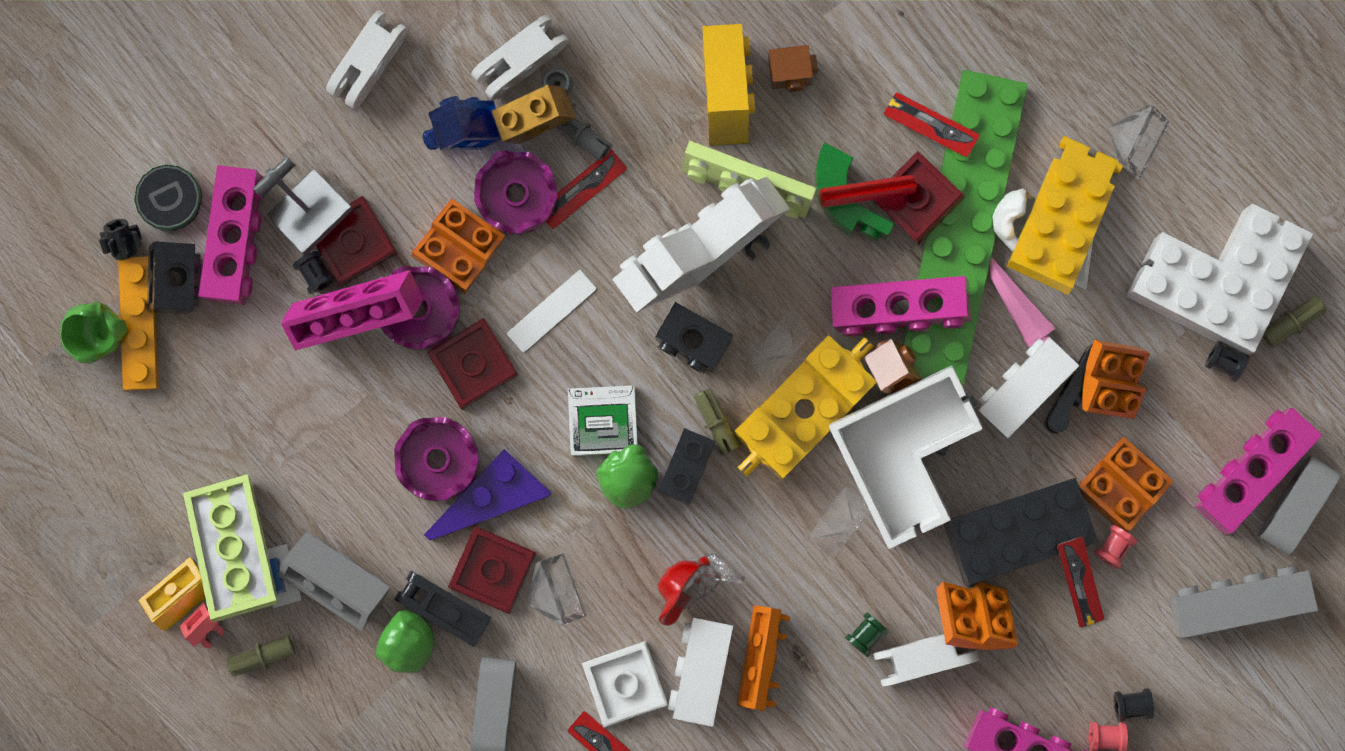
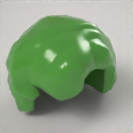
(91, 332)
(627, 476)
(406, 643)

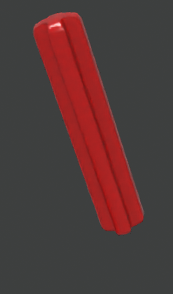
(867, 191)

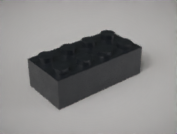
(1018, 531)

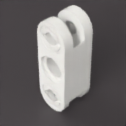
(519, 57)
(366, 60)
(923, 659)

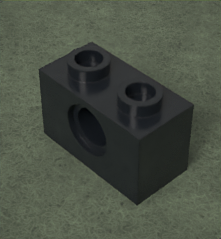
(161, 294)
(683, 321)
(686, 466)

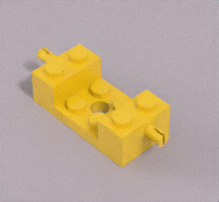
(829, 380)

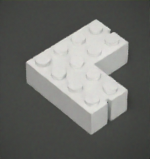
(697, 250)
(1227, 296)
(887, 449)

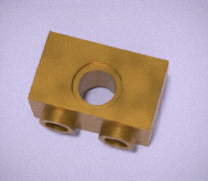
(533, 114)

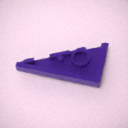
(497, 490)

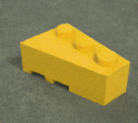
(727, 84)

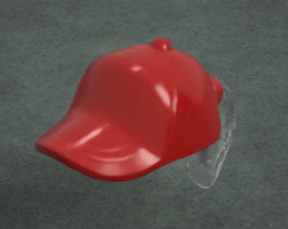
(692, 580)

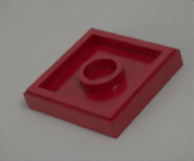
(928, 206)
(356, 244)
(472, 363)
(492, 570)

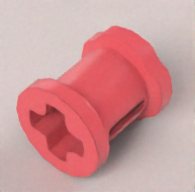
(1115, 547)
(1108, 737)

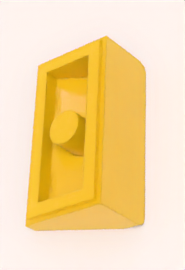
(174, 595)

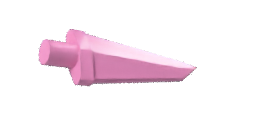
(1024, 313)

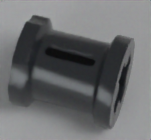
(314, 283)
(1226, 361)
(1133, 705)

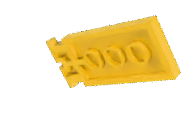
(1065, 216)

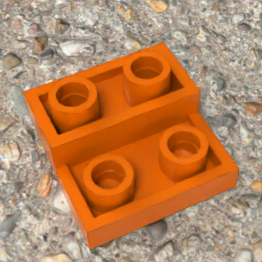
(458, 245)
(1113, 379)
(1124, 484)
(976, 616)

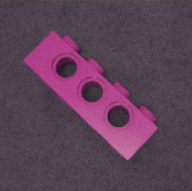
(228, 185)
(850, 299)
(352, 310)
(1298, 439)
(989, 725)

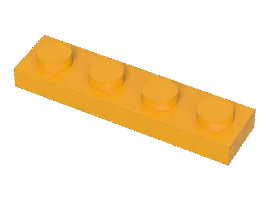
(139, 345)

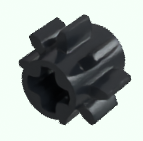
(120, 239)

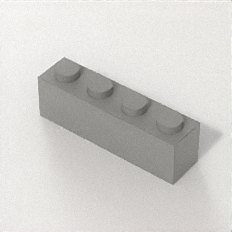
(1242, 603)

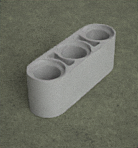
(1299, 505)
(493, 704)

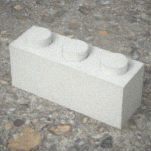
(1027, 386)
(700, 671)

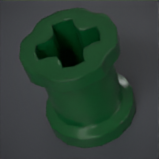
(867, 634)

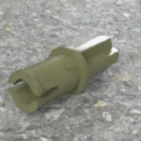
(1294, 321)
(716, 421)
(261, 656)

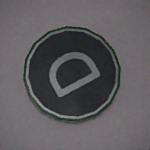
(168, 197)

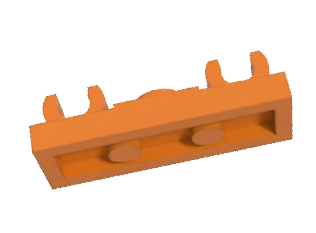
(760, 658)

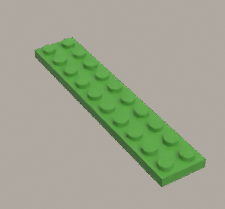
(967, 235)

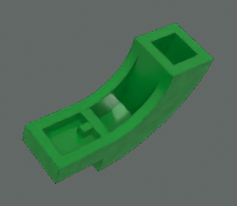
(831, 172)

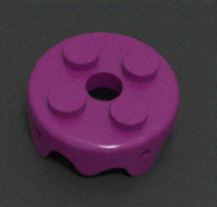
(511, 169)
(440, 317)
(412, 456)

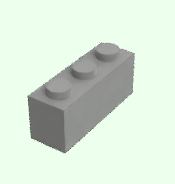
(334, 580)

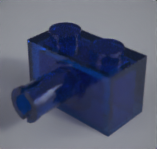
(462, 125)

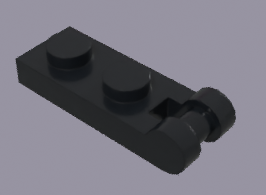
(1070, 395)
(444, 609)

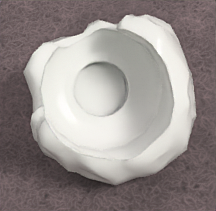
(1011, 216)

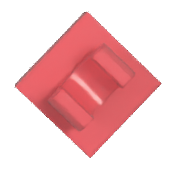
(199, 625)

